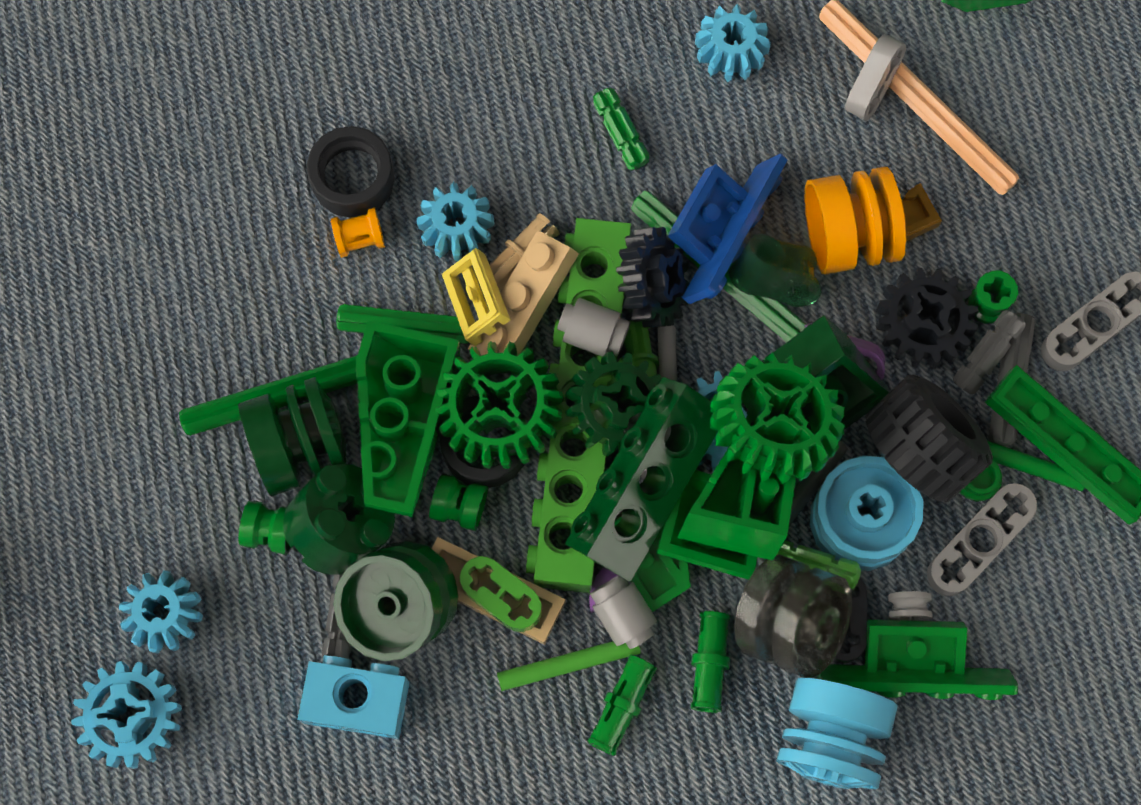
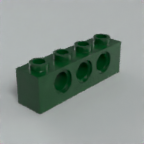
(651, 502)

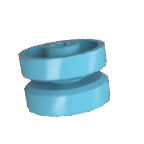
(875, 537)

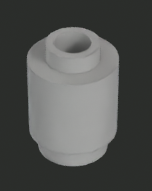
(593, 327)
(623, 612)

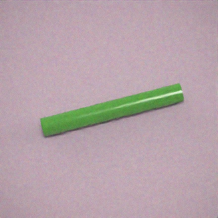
(564, 664)

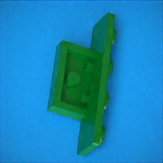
(920, 659)

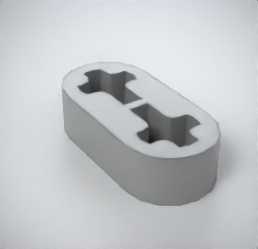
(875, 77)

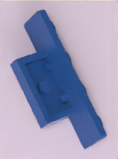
(718, 221)

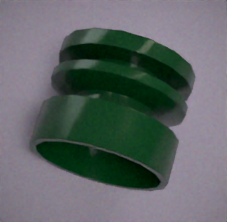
(292, 436)

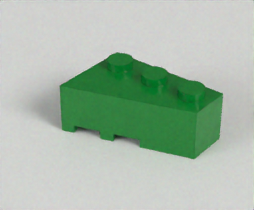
(741, 511)

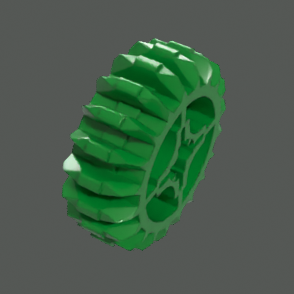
(510, 391)
(783, 442)

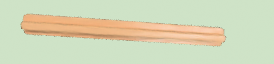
(924, 102)

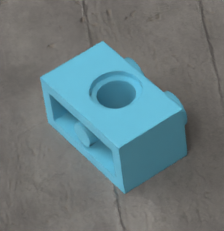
(324, 691)

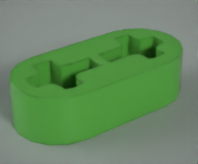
(508, 585)

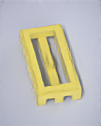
(498, 311)

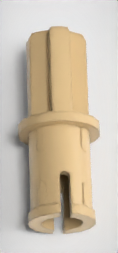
(508, 259)

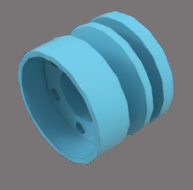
(837, 733)

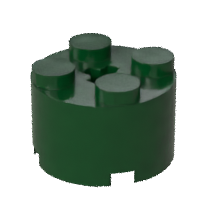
(332, 523)

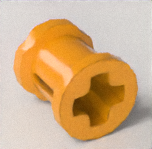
(357, 232)

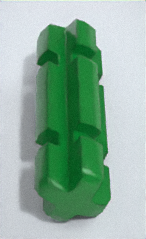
(621, 129)

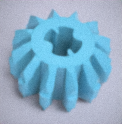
(727, 57)
(449, 207)
(147, 625)

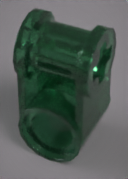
(774, 268)

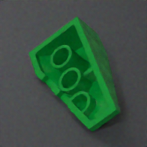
(397, 411)

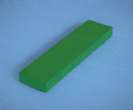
(1069, 442)

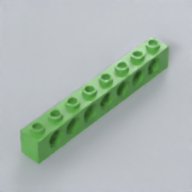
(567, 569)

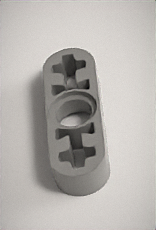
(1082, 349)
(994, 506)

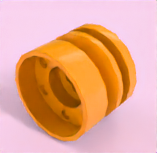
(864, 219)

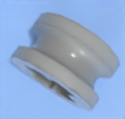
(910, 606)

